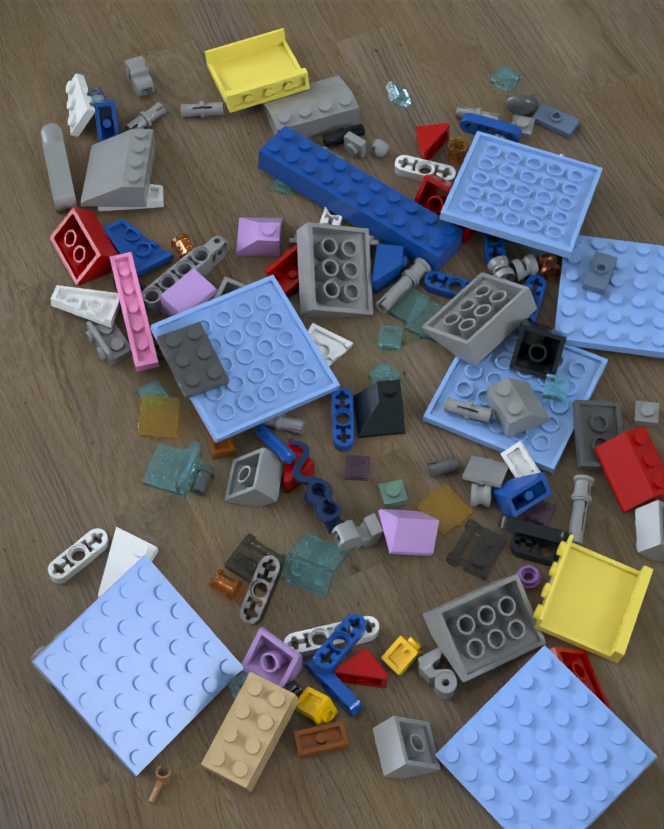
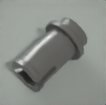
(443, 466)
(202, 479)

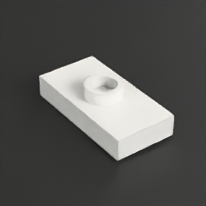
(519, 460)

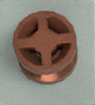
(548, 268)

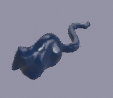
(318, 493)

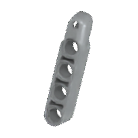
(58, 167)
(207, 253)

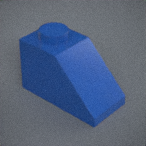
(106, 119)
(387, 266)
(521, 493)

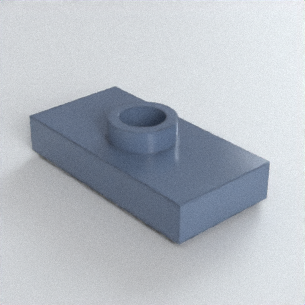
(556, 120)
(599, 273)

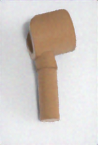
(160, 781)

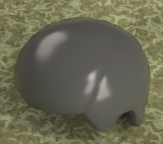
(521, 104)

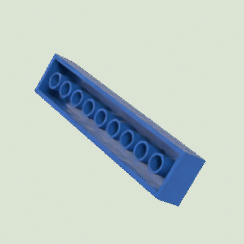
(359, 198)

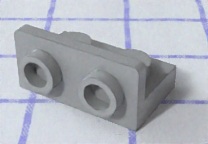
(109, 342)

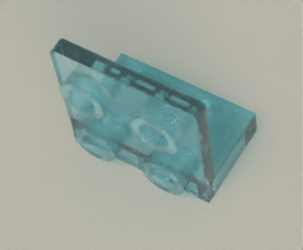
(173, 468)
(313, 564)

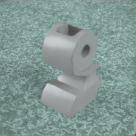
(139, 75)
(365, 535)
(443, 679)

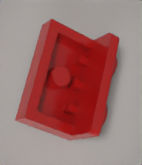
(286, 270)

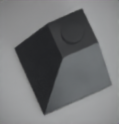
(538, 349)
(380, 410)

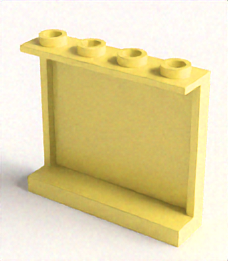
(256, 70)
(591, 601)

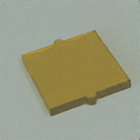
(158, 416)
(446, 507)

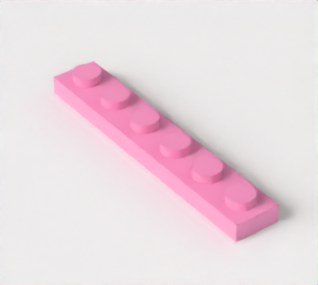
(134, 312)

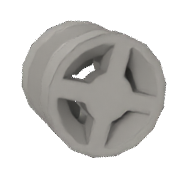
(480, 495)

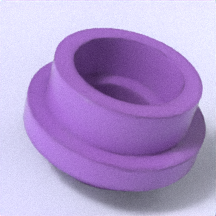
(533, 573)

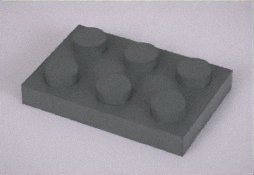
(192, 360)
(594, 425)

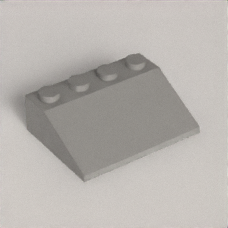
(316, 110)
(120, 170)
(334, 271)
(480, 317)
(485, 627)

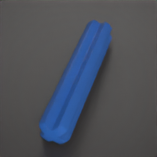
(275, 444)

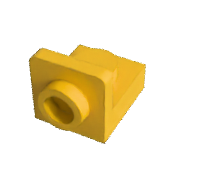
(402, 654)
(316, 706)

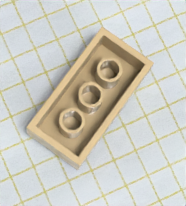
(250, 732)

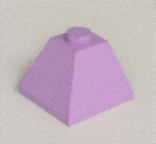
(259, 236)

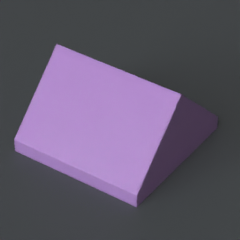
(186, 293)
(409, 531)
(272, 659)

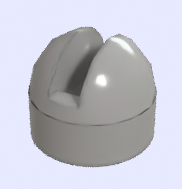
(379, 148)

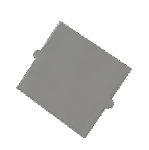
(485, 471)

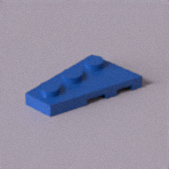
(145, 253)

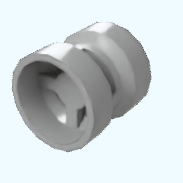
(524, 267)
(501, 268)

